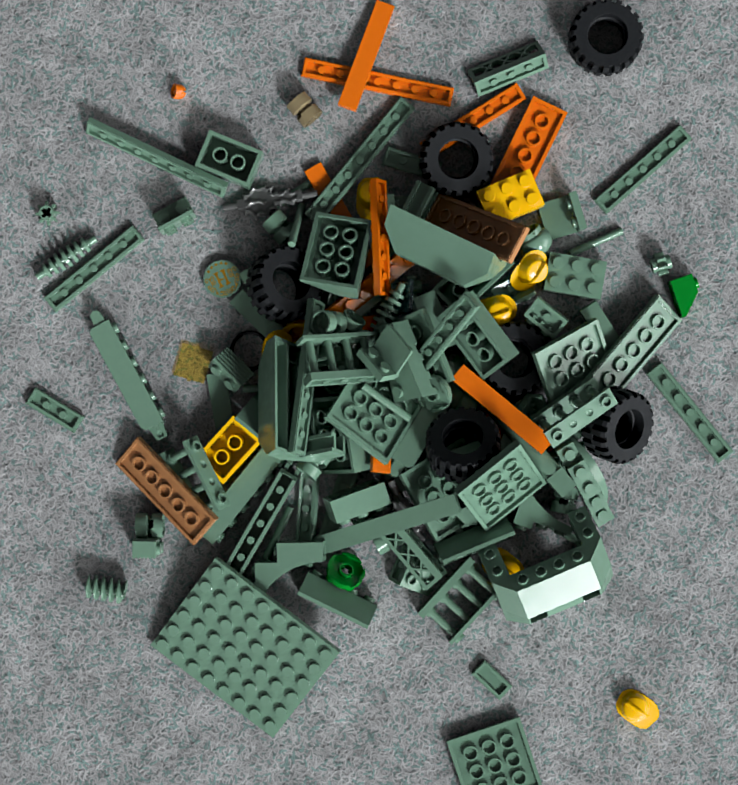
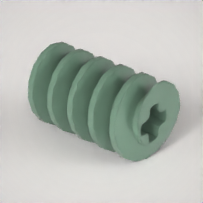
(106, 589)

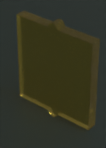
(193, 363)

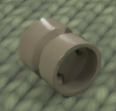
(304, 109)

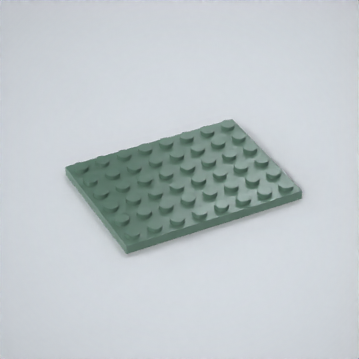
(245, 647)

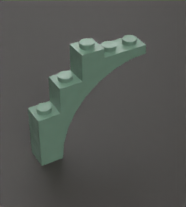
(531, 511)
(289, 556)

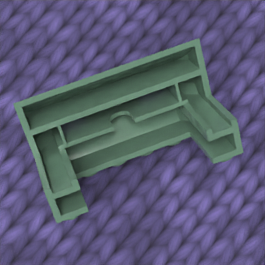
(434, 246)
(276, 401)
(554, 582)

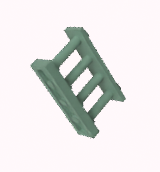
(334, 375)
(573, 410)
(202, 467)
(442, 596)

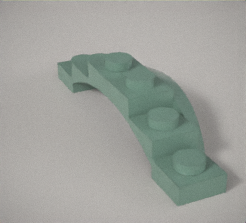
(587, 477)

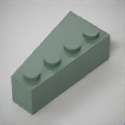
(413, 379)

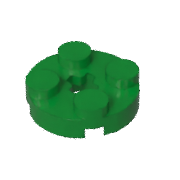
(340, 579)

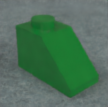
(683, 293)

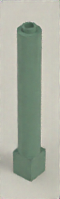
(546, 465)

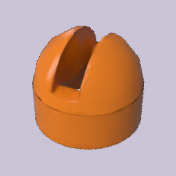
(177, 91)

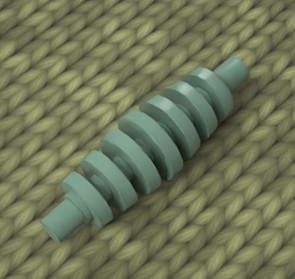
(46, 270)
(389, 308)

